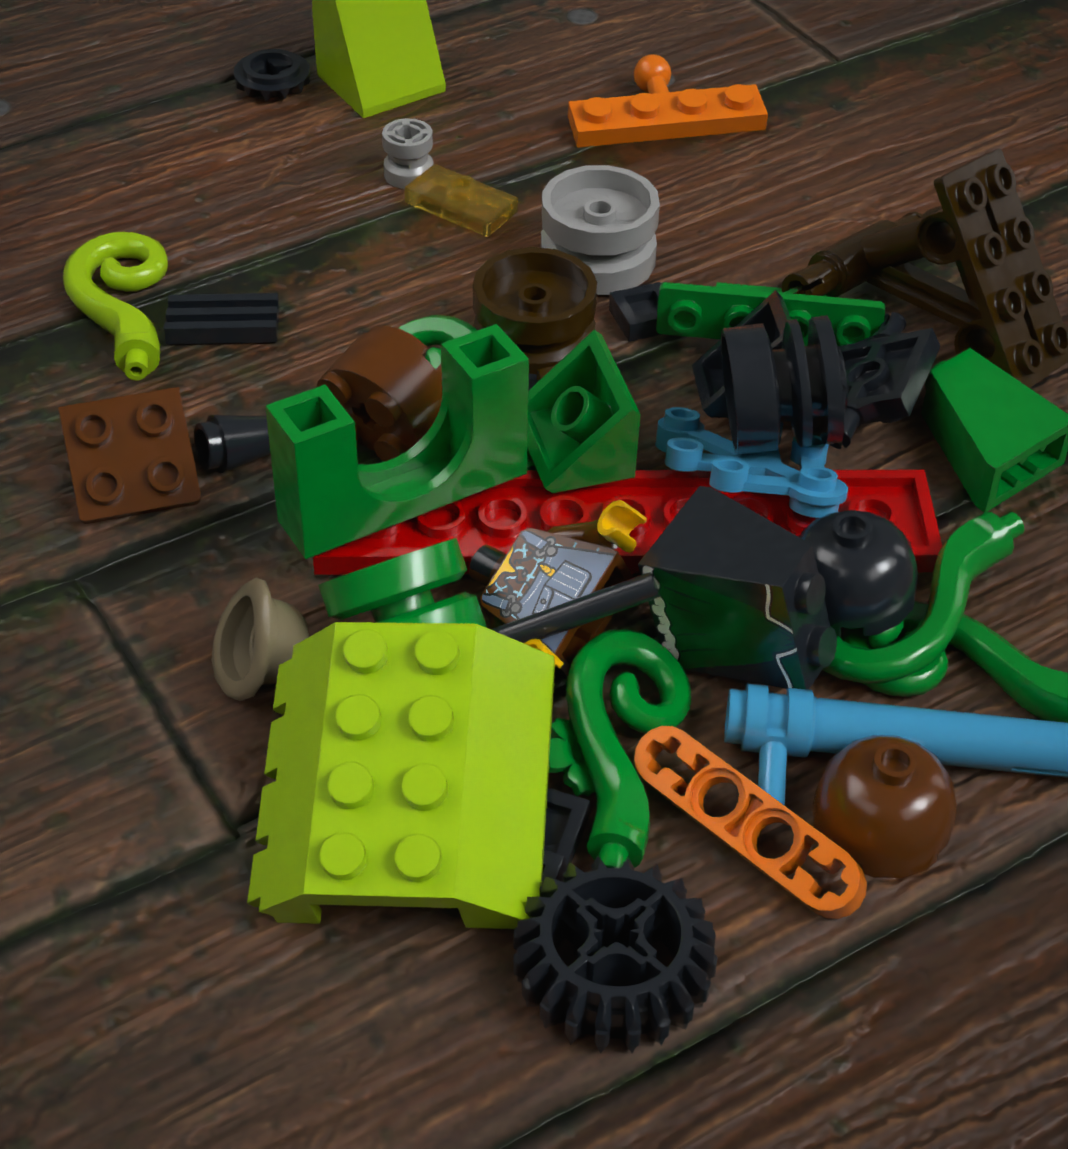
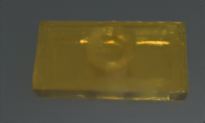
(461, 200)

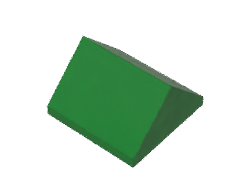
(583, 420)

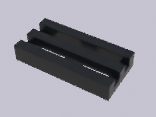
(222, 318)

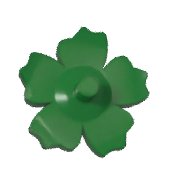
(567, 758)

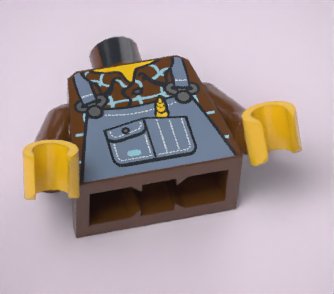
(554, 569)

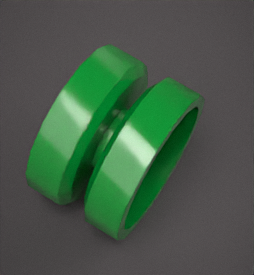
(402, 589)

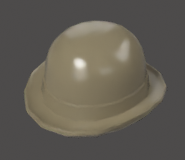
(254, 640)

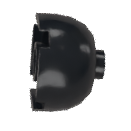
(865, 570)

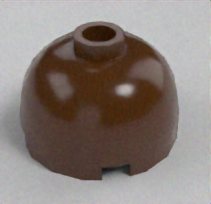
(886, 805)

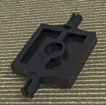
(885, 374)

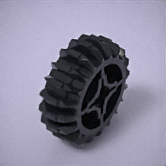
(616, 980)

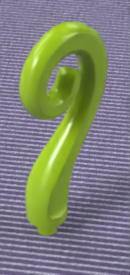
(133, 332)

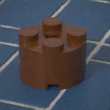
(387, 389)

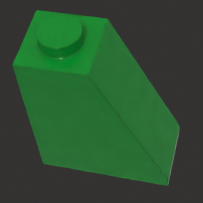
(992, 428)

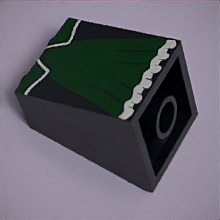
(739, 595)

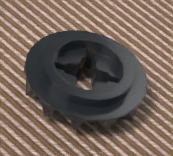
(272, 74)

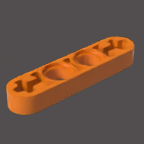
(751, 815)

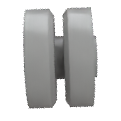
(604, 220)

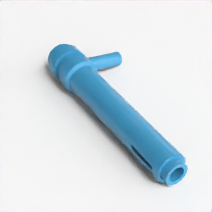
(802, 724)

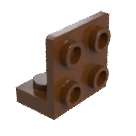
(130, 455)

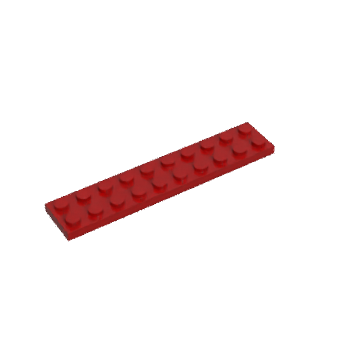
(505, 510)

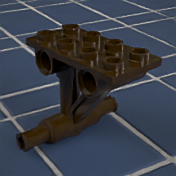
(982, 228)

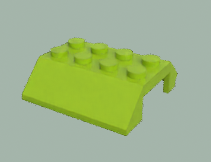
(406, 774)

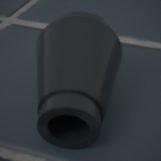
(231, 441)

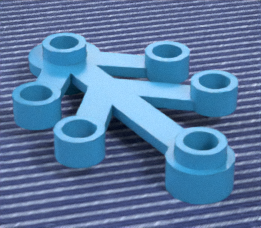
(812, 490)

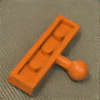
(665, 113)

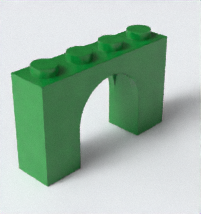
(469, 448)

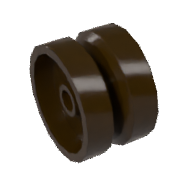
(539, 300)

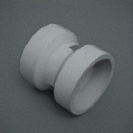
(407, 147)

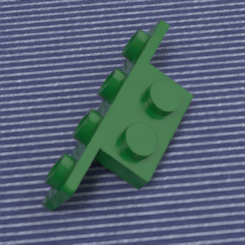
(708, 309)

